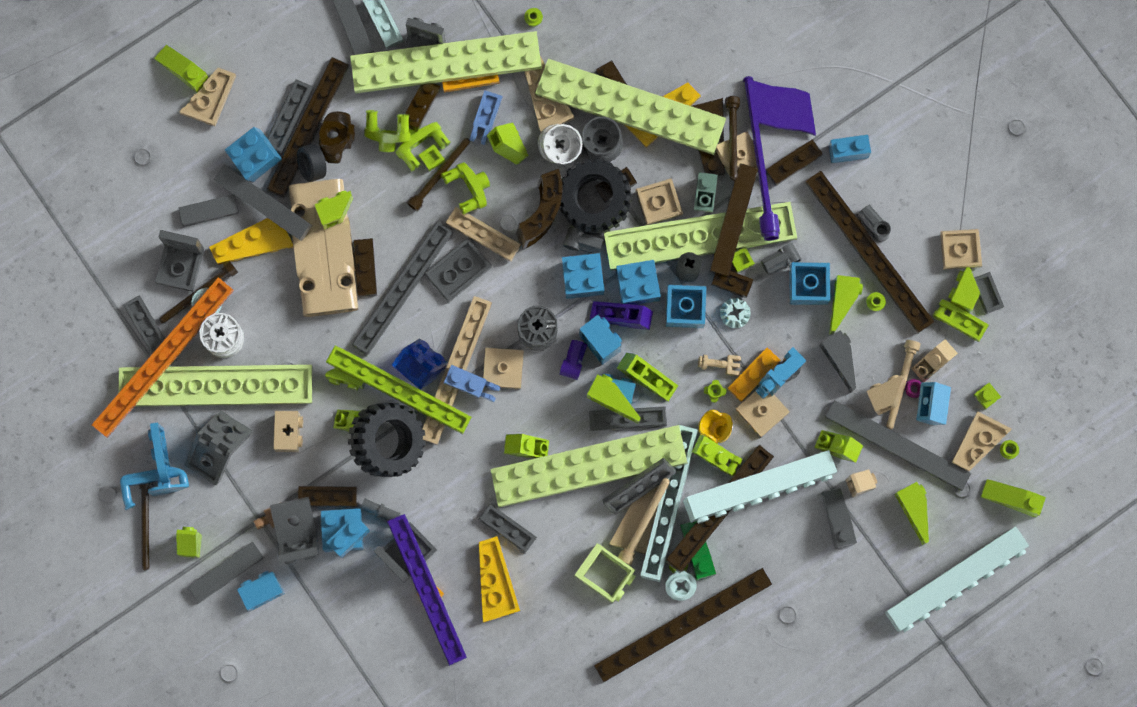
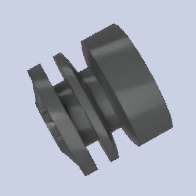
(602, 129)
(537, 339)

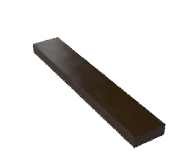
(733, 220)

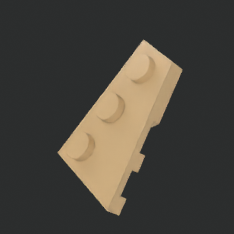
(211, 98)
(979, 440)

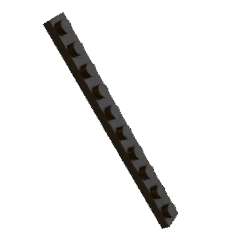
(869, 252)
(682, 625)

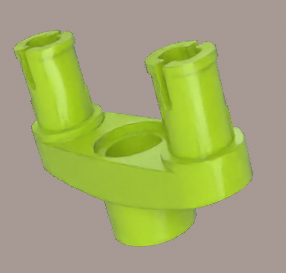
(386, 138)
(416, 138)
(475, 182)

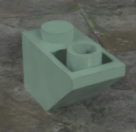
(705, 192)

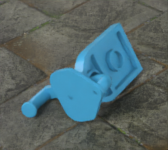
(162, 474)

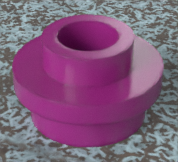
(913, 382)

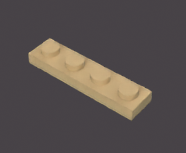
(483, 234)

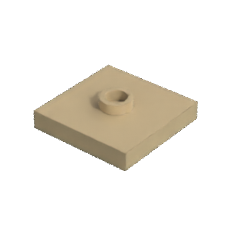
(745, 152)
(659, 201)
(961, 249)
(504, 367)
(762, 413)

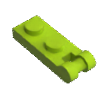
(961, 320)
(716, 455)

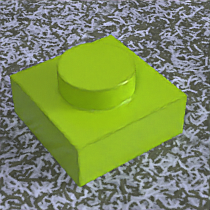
(431, 157)
(742, 260)
(987, 396)

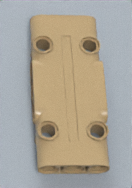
(323, 255)

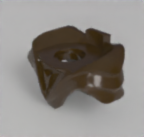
(333, 147)

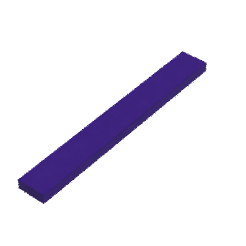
(427, 589)

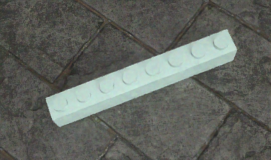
(760, 486)
(667, 513)
(956, 579)

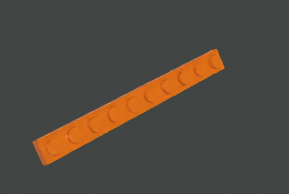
(162, 358)

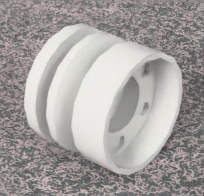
(570, 143)
(226, 345)

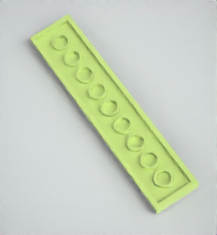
(445, 62)
(631, 106)
(696, 235)
(226, 385)
(587, 466)

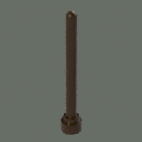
(732, 104)
(416, 201)
(227, 271)
(145, 524)

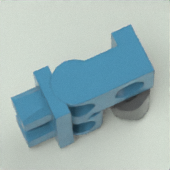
(777, 377)

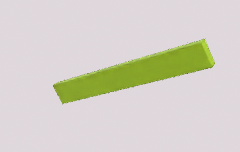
(398, 389)

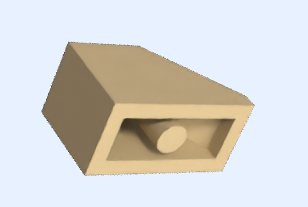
(861, 482)

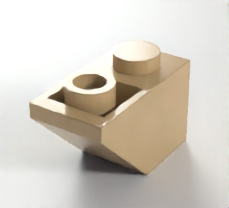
(934, 360)
(886, 395)

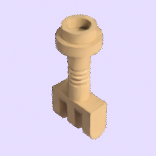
(703, 362)

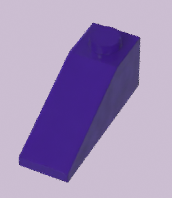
(623, 314)

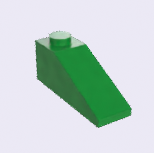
(702, 561)

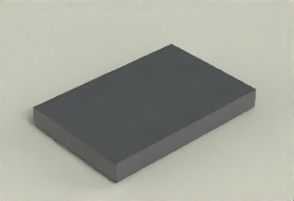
(458, 270)

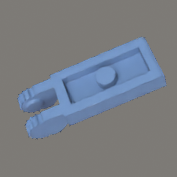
(486, 115)
(469, 383)

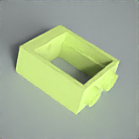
(617, 595)

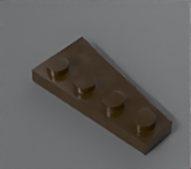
(710, 162)

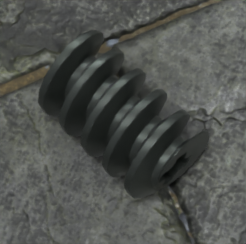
(693, 268)

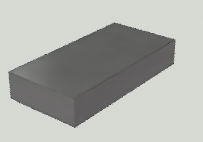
(989, 294)

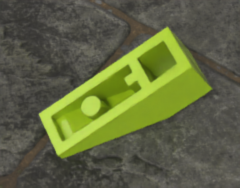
(182, 68)
(845, 294)
(647, 376)
(609, 395)
(1013, 498)
(914, 505)

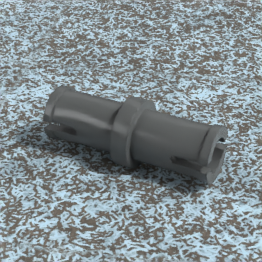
(379, 510)

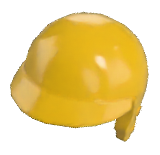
(716, 426)

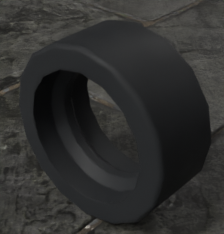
(311, 162)

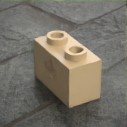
(282, 441)

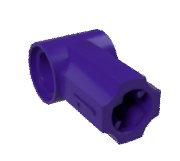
(573, 364)

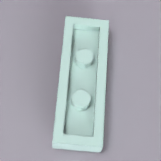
(383, 22)

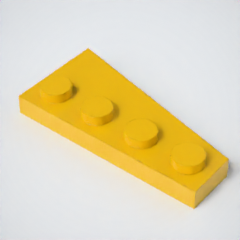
(684, 94)
(252, 241)

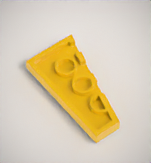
(496, 585)

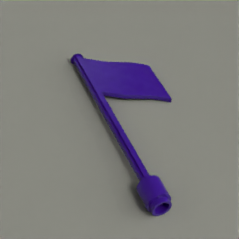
(779, 109)

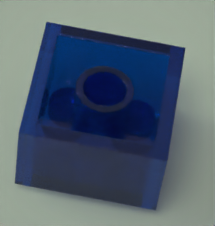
(420, 363)

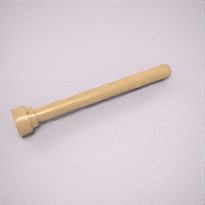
(912, 348)
(627, 554)

